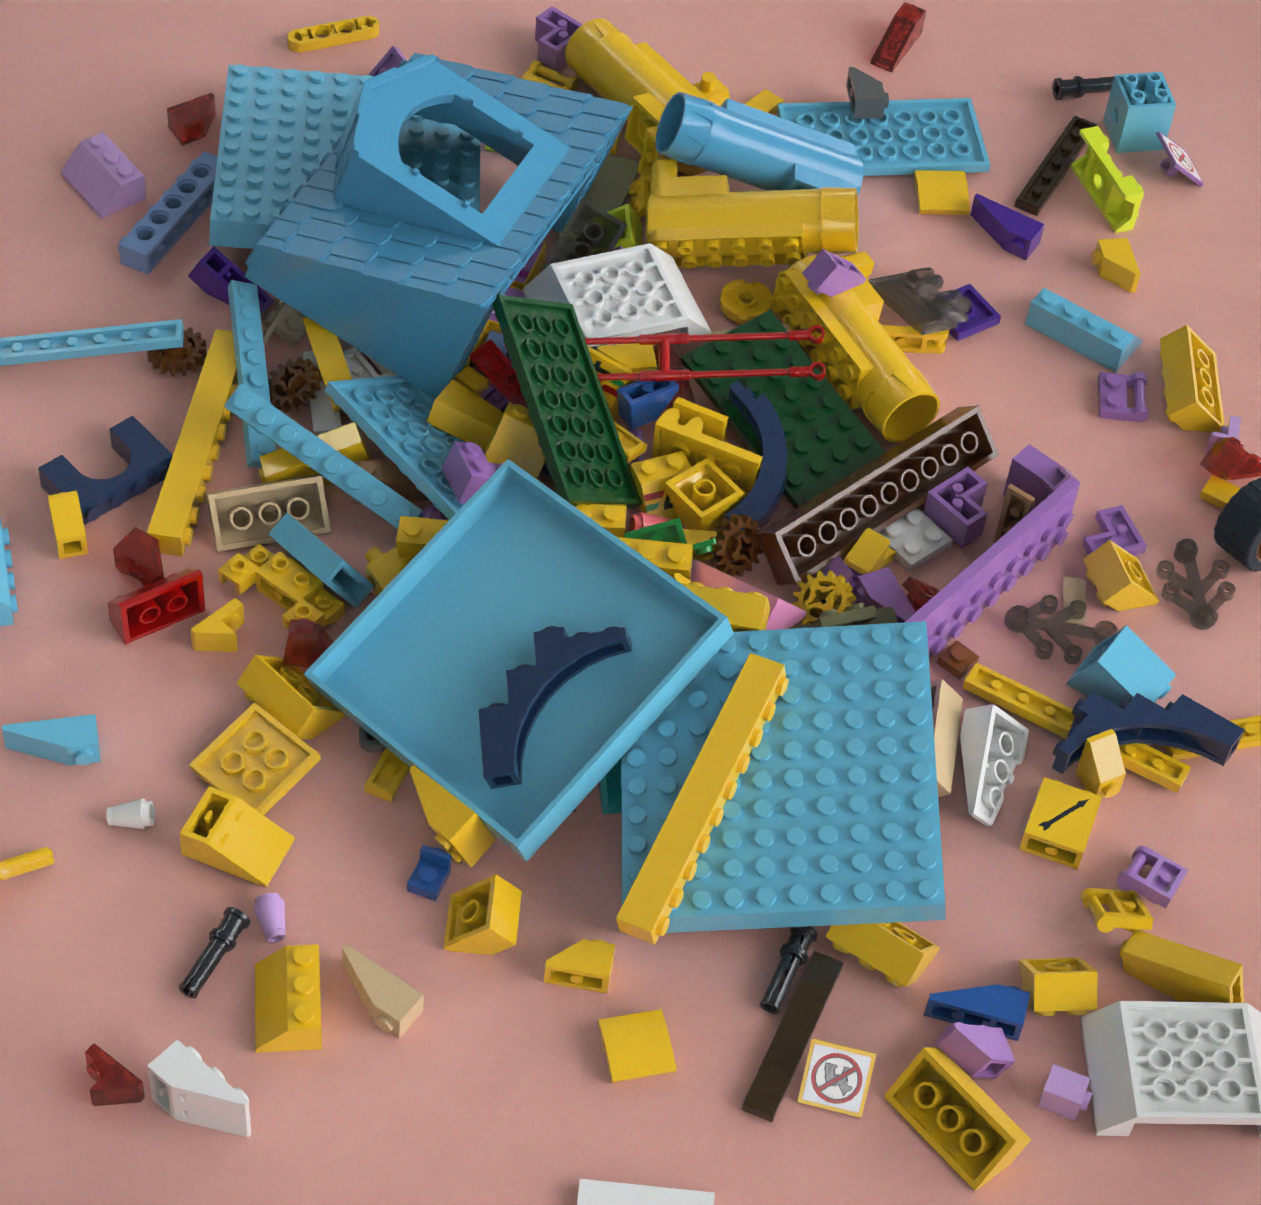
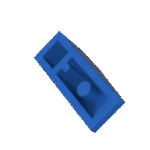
(985, 1005)

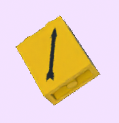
(1060, 823)

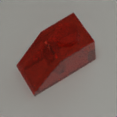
(305, 643)

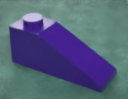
(1009, 228)
(215, 273)

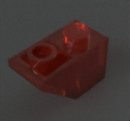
(192, 118)
(1231, 461)
(139, 557)

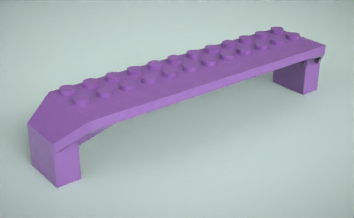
(1011, 555)

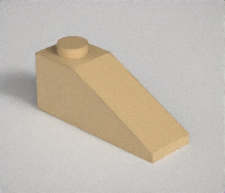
(386, 997)

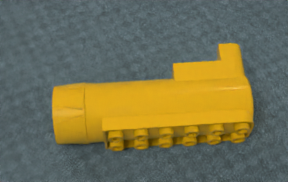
(630, 75)
(711, 227)
(857, 350)

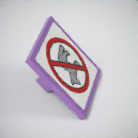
(1177, 160)

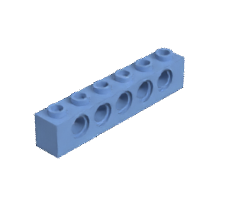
(170, 216)

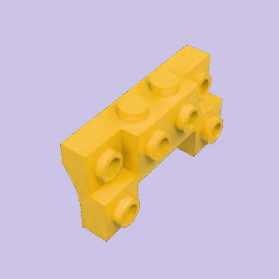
(283, 583)

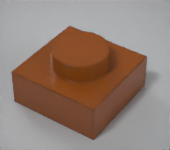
(958, 659)

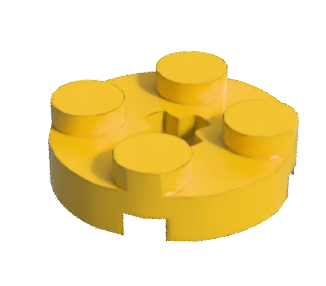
(738, 290)

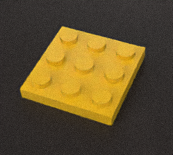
(255, 759)

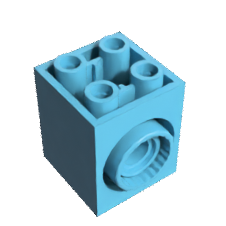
(1137, 110)

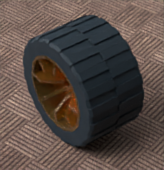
(1240, 526)

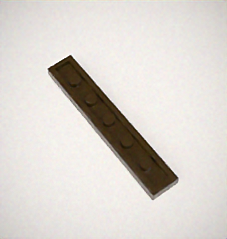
(1053, 167)
(792, 1036)

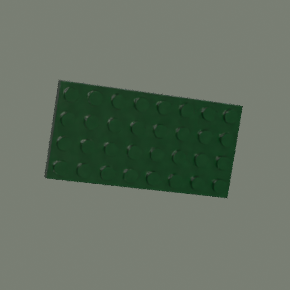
(566, 402)
(819, 428)

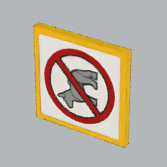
(836, 1077)

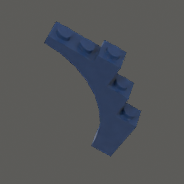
(558, 659)
(1142, 721)

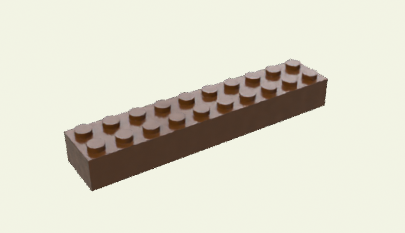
(875, 495)

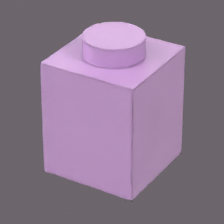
(1065, 1092)

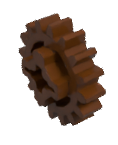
(180, 358)
(294, 384)
(736, 545)

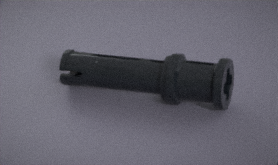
(1078, 86)
(221, 941)
(792, 957)

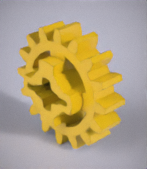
(836, 594)

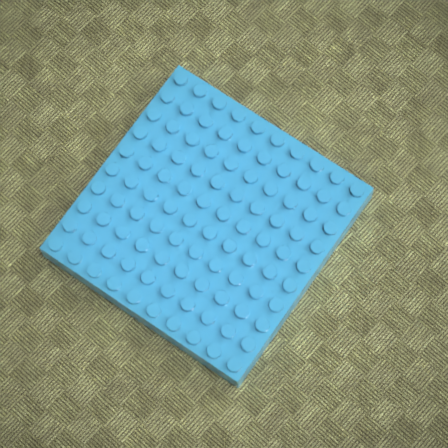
(284, 124)
(468, 612)
(835, 797)

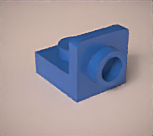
(430, 873)

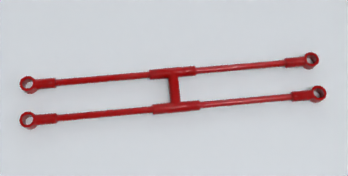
(665, 340)

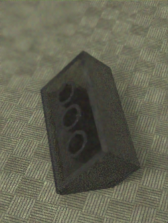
(586, 234)

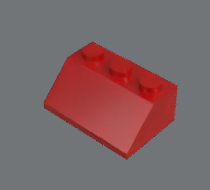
(157, 605)

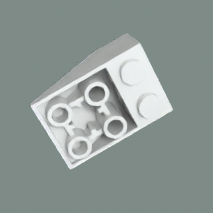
(197, 1092)

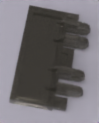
(918, 302)

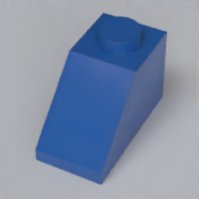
(644, 401)

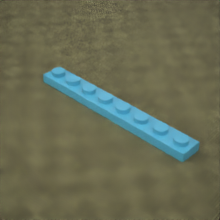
(91, 342)
(250, 360)
(320, 456)

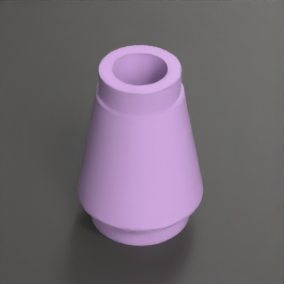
(271, 916)

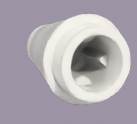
(133, 814)

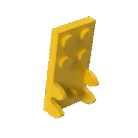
(738, 464)

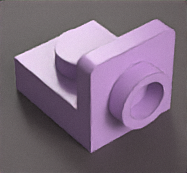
(1231, 430)

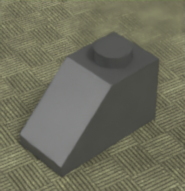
(865, 95)

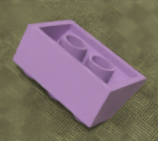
(104, 176)

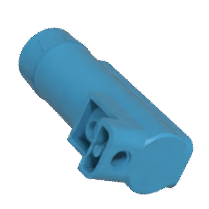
(755, 146)

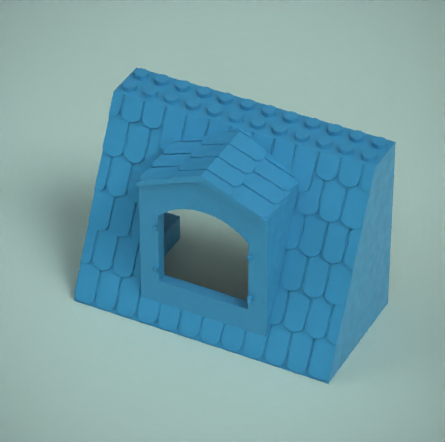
(400, 258)

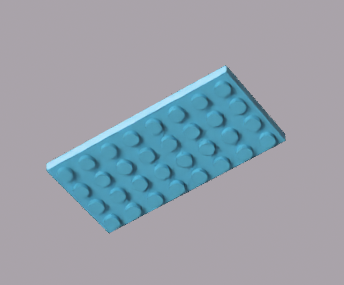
(907, 138)
(395, 419)

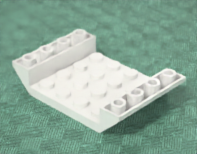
(622, 293)
(1173, 1064)

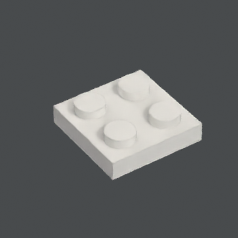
(916, 539)

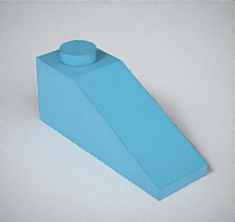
(59, 740)

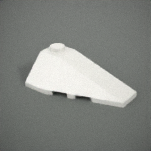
(990, 751)

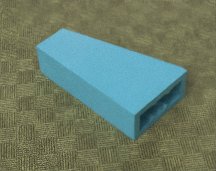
(321, 560)

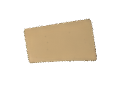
(1074, 589)

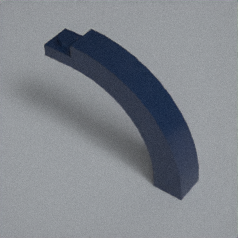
(770, 484)

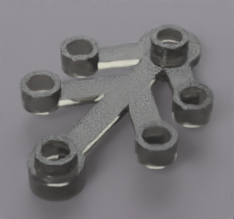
(1201, 614)
(1056, 627)

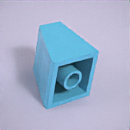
(1121, 669)

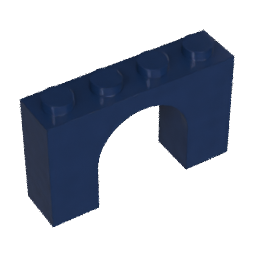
(147, 467)

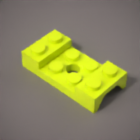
(1112, 193)

